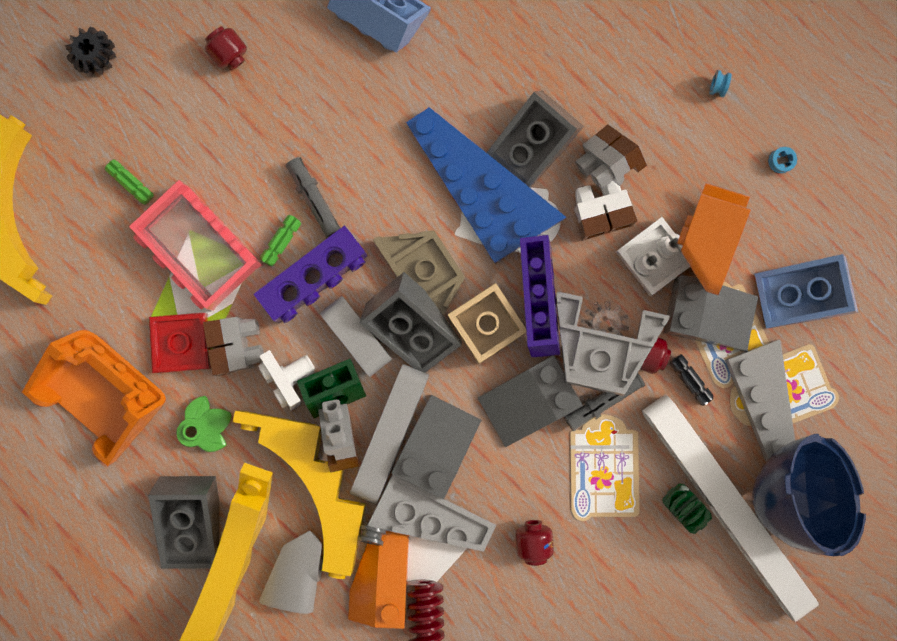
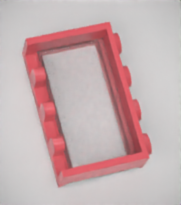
(194, 246)

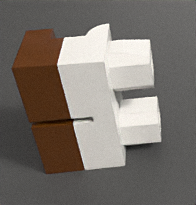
(604, 213)

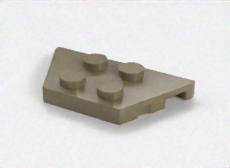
(426, 262)

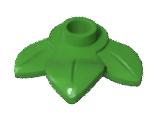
(208, 424)

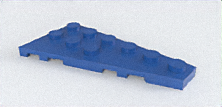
(487, 193)

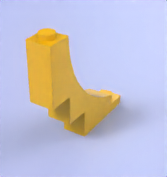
(15, 262)
(299, 446)
(232, 557)

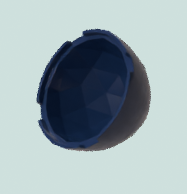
(811, 497)

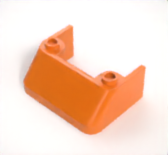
(714, 234)

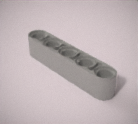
(389, 434)

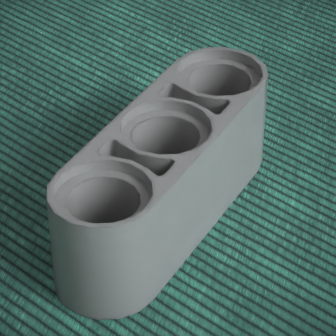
(355, 336)

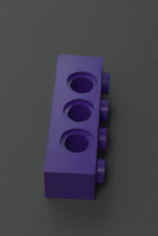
(272, 294)
(539, 296)

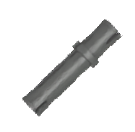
(307, 187)
(599, 404)

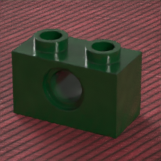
(333, 383)

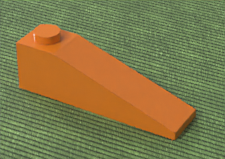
(380, 584)

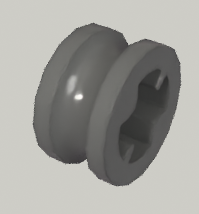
(371, 535)

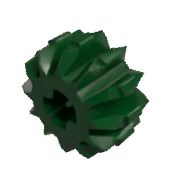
(687, 508)

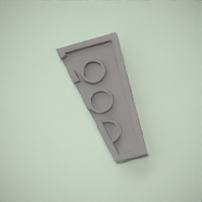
(764, 394)
(423, 515)

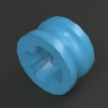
(720, 83)
(780, 168)

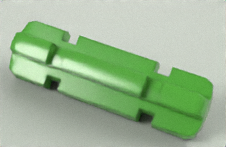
(129, 182)
(280, 240)

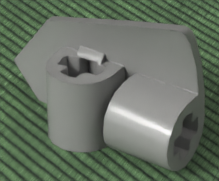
(295, 576)

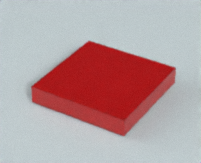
(178, 343)

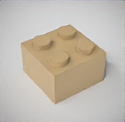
(487, 323)

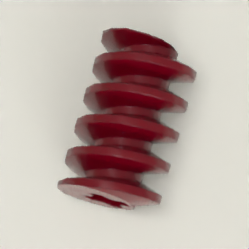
(427, 609)

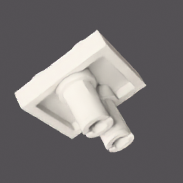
(654, 256)
(285, 377)

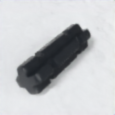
(691, 380)

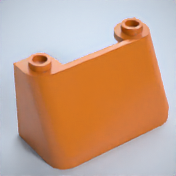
(97, 390)

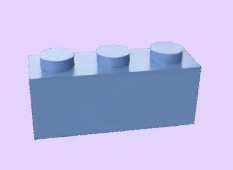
(387, 21)

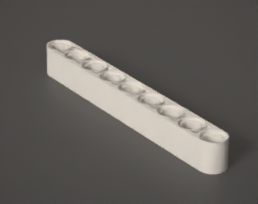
(730, 508)

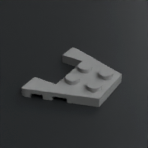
(602, 358)

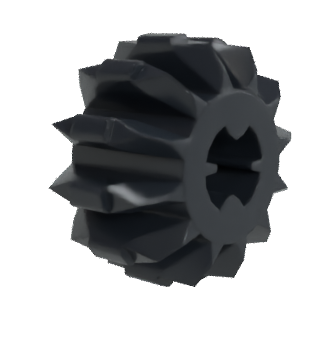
(84, 44)

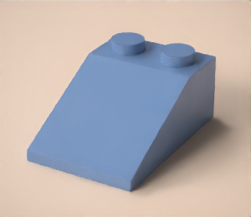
(806, 292)

